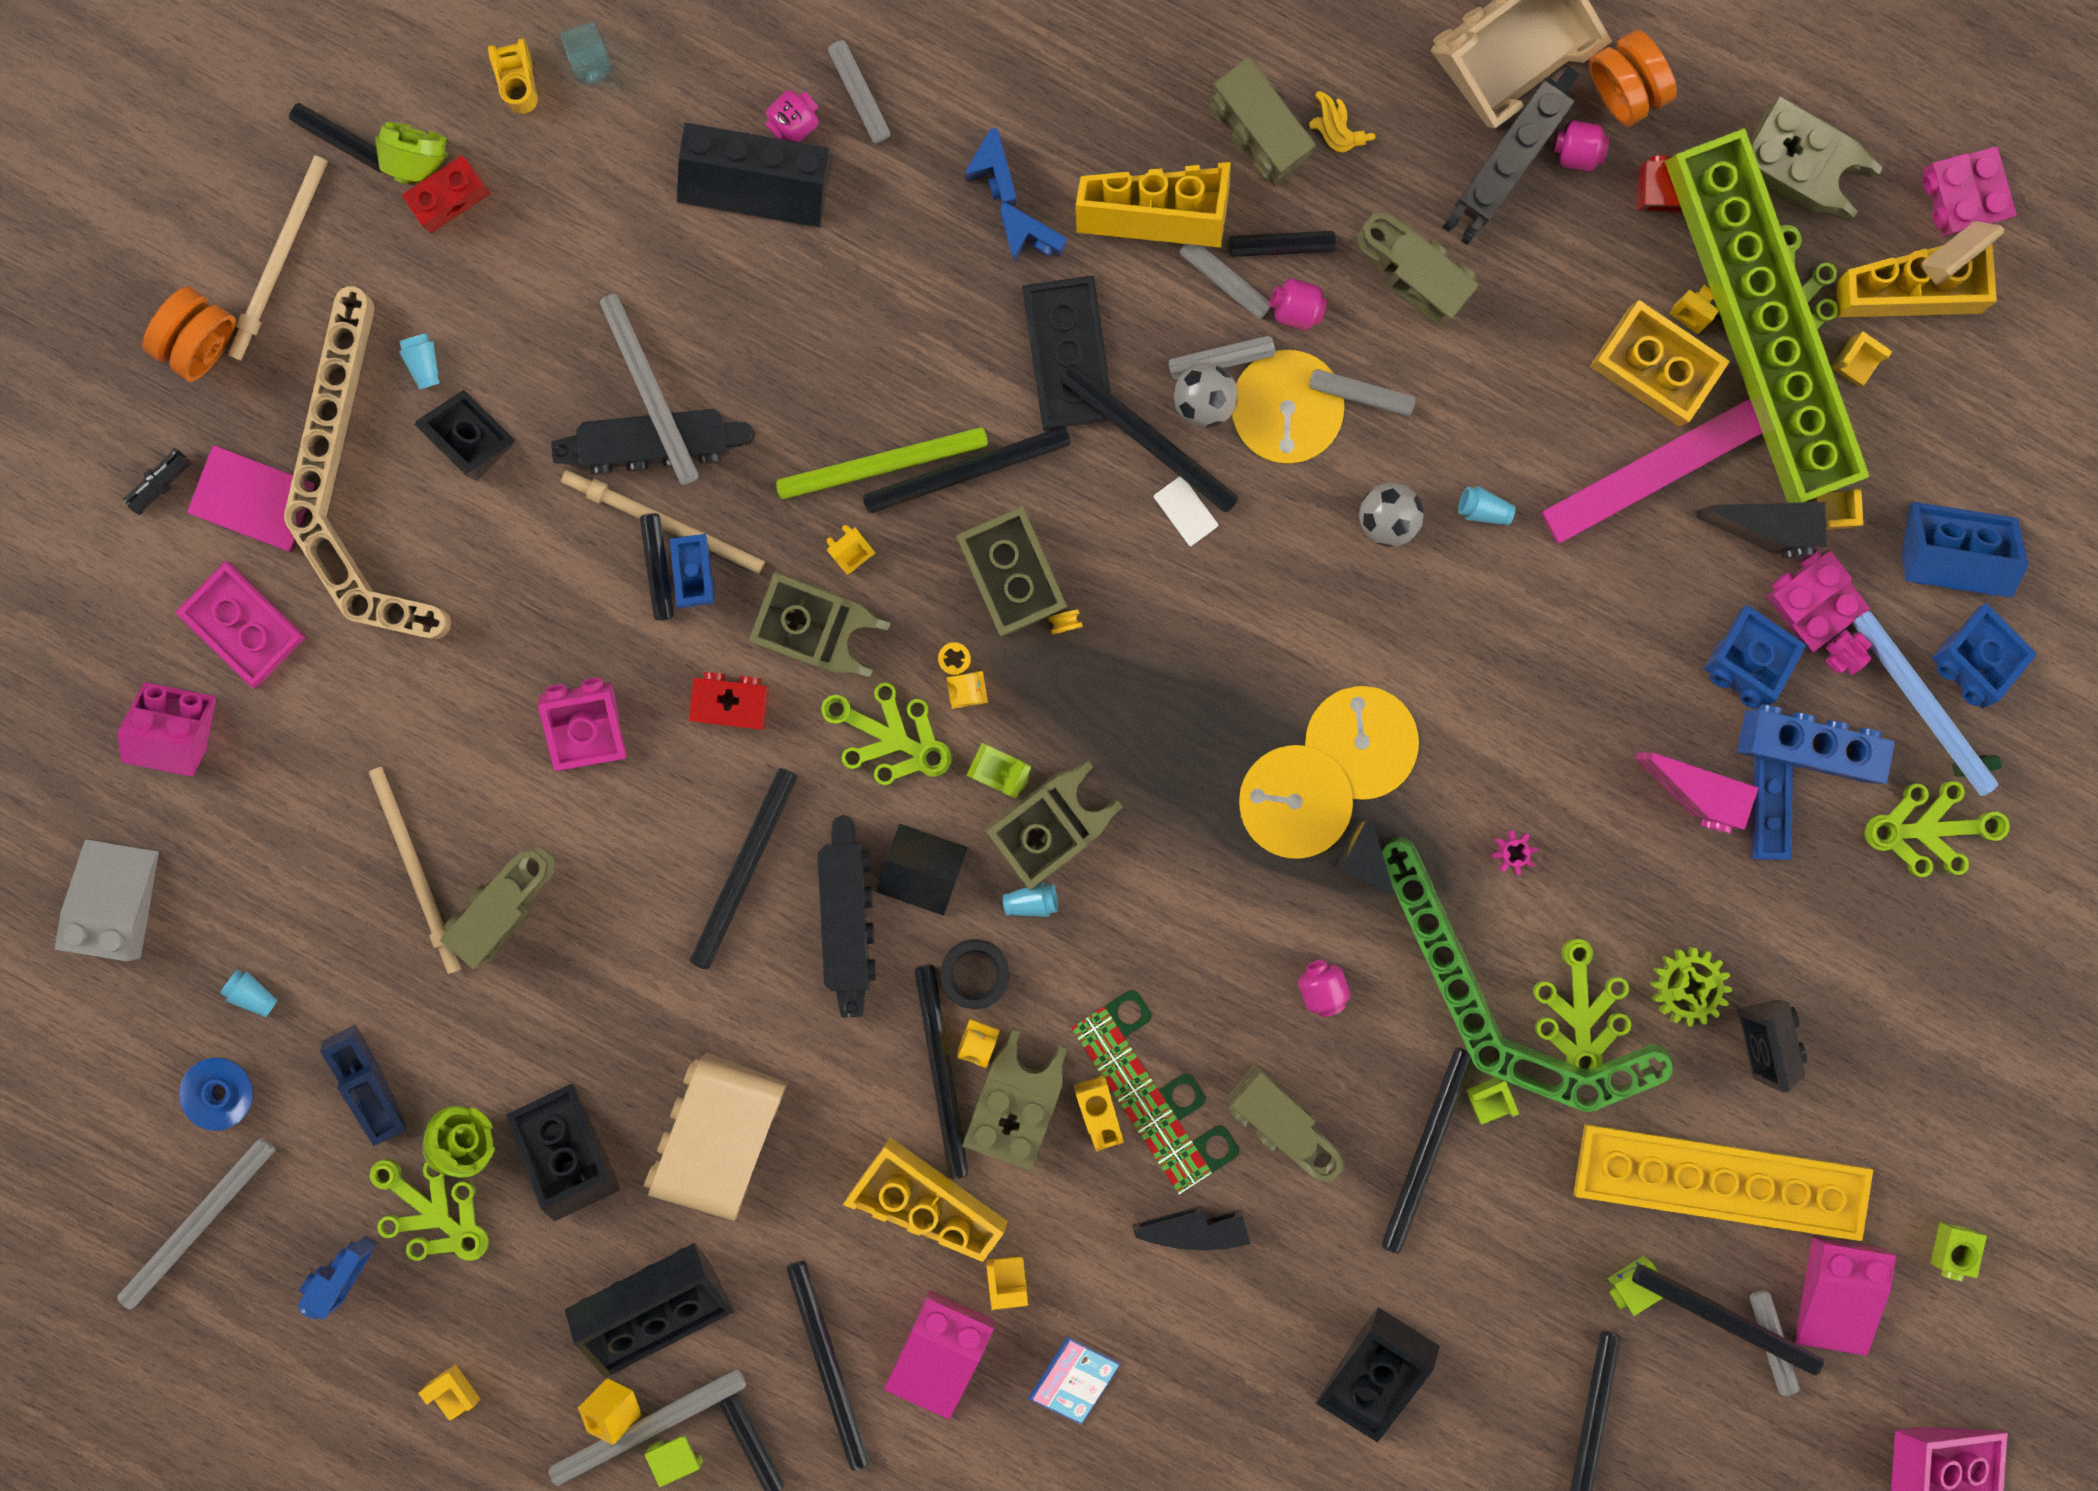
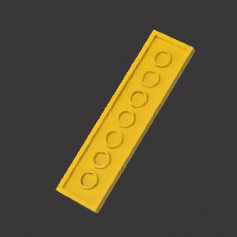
(1723, 1182)

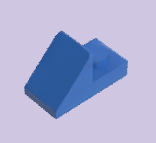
(991, 160)
(1022, 227)
(692, 571)

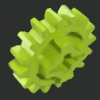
(1705, 982)

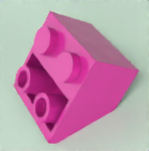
(166, 729)

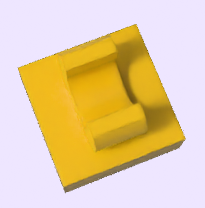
(1695, 309)
(850, 550)

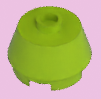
(409, 152)
(458, 1141)

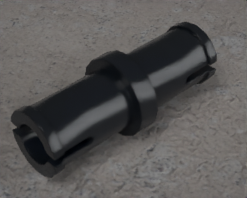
(157, 481)

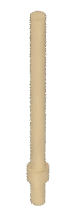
(249, 323)
(598, 492)
(413, 868)

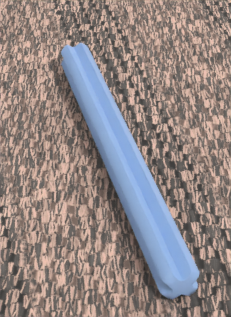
(1926, 704)

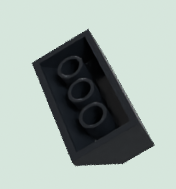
(753, 175)
(648, 1310)

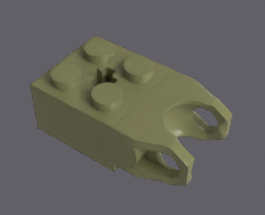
(1816, 161)
(1417, 269)
(827, 629)
(1062, 823)
(497, 909)
(1016, 1091)
(1282, 1123)

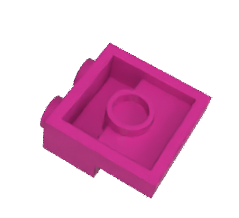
(1968, 191)
(1817, 599)
(581, 724)

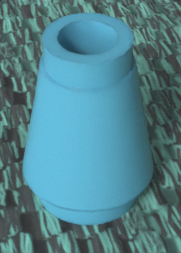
(420, 360)
(1485, 507)
(1036, 902)
(248, 994)

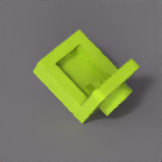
(999, 771)

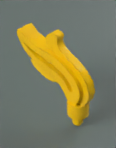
(1334, 128)

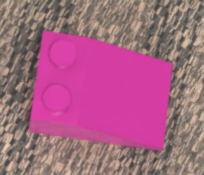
(1703, 794)
(1844, 1295)
(940, 1354)
(1948, 1459)

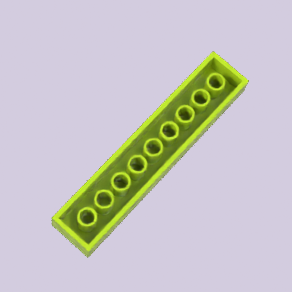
(1766, 317)

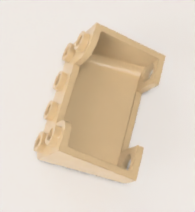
(1513, 48)
(715, 1136)

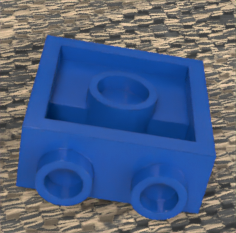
(1983, 657)
(1754, 658)
(330, 1284)

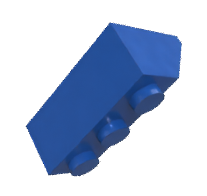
(1963, 550)

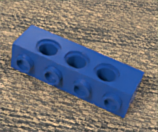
(1761, 740)

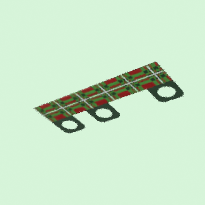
(1147, 1106)

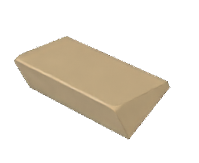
(1961, 250)

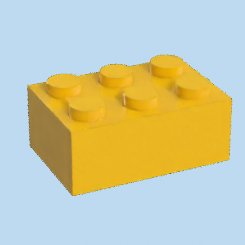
(1659, 363)

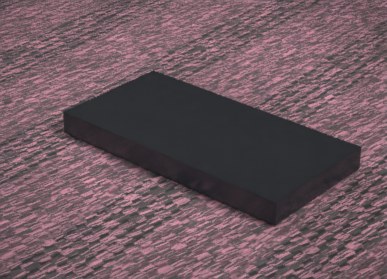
(1064, 332)

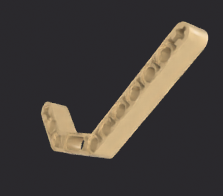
(327, 466)

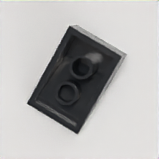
(1775, 527)
(1773, 1044)
(562, 1153)
(1379, 1375)

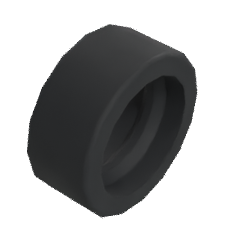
(967, 1000)

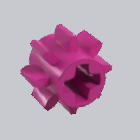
(1848, 653)
(1504, 855)

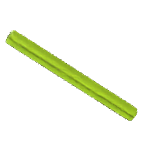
(881, 463)

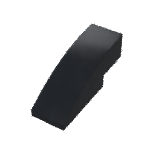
(1193, 1231)

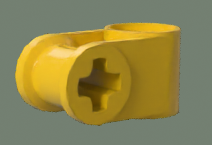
(514, 69)

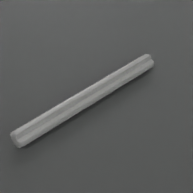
(649, 389)
(196, 1223)
(648, 1427)

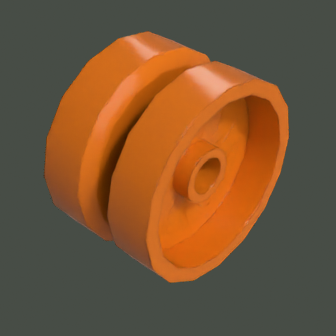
(1632, 78)
(188, 333)

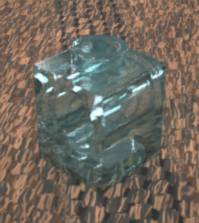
(587, 53)

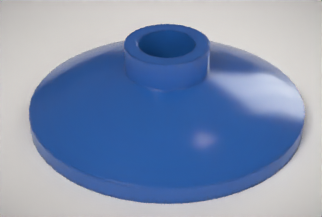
(199, 1097)

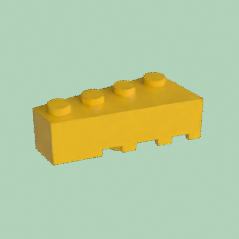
(1156, 205)
(1905, 289)
(925, 1202)

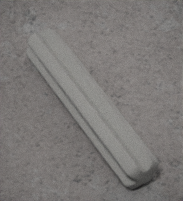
(859, 91)
(1226, 279)
(1225, 355)
(1362, 392)
(1767, 1318)

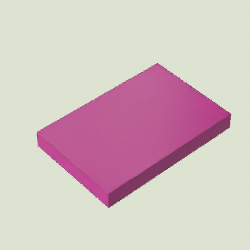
(246, 498)
(240, 624)

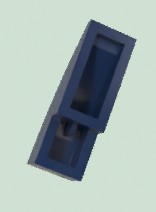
(363, 1085)

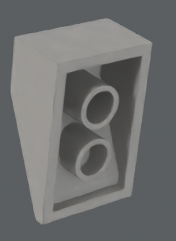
(108, 901)

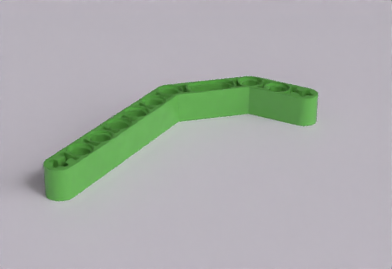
(1489, 1033)

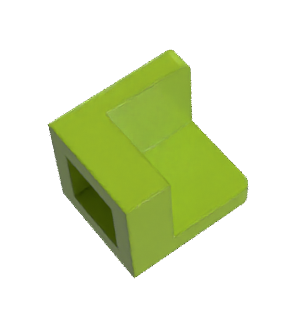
(1491, 1100)
(672, 1460)

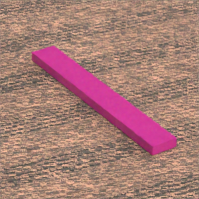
(1652, 472)

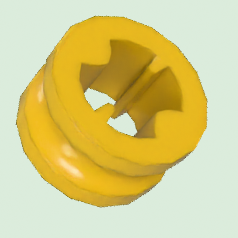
(1065, 622)
(956, 648)

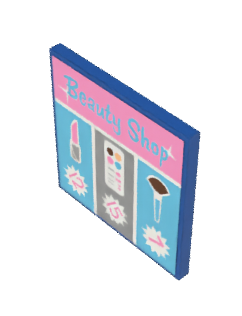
(1074, 1380)

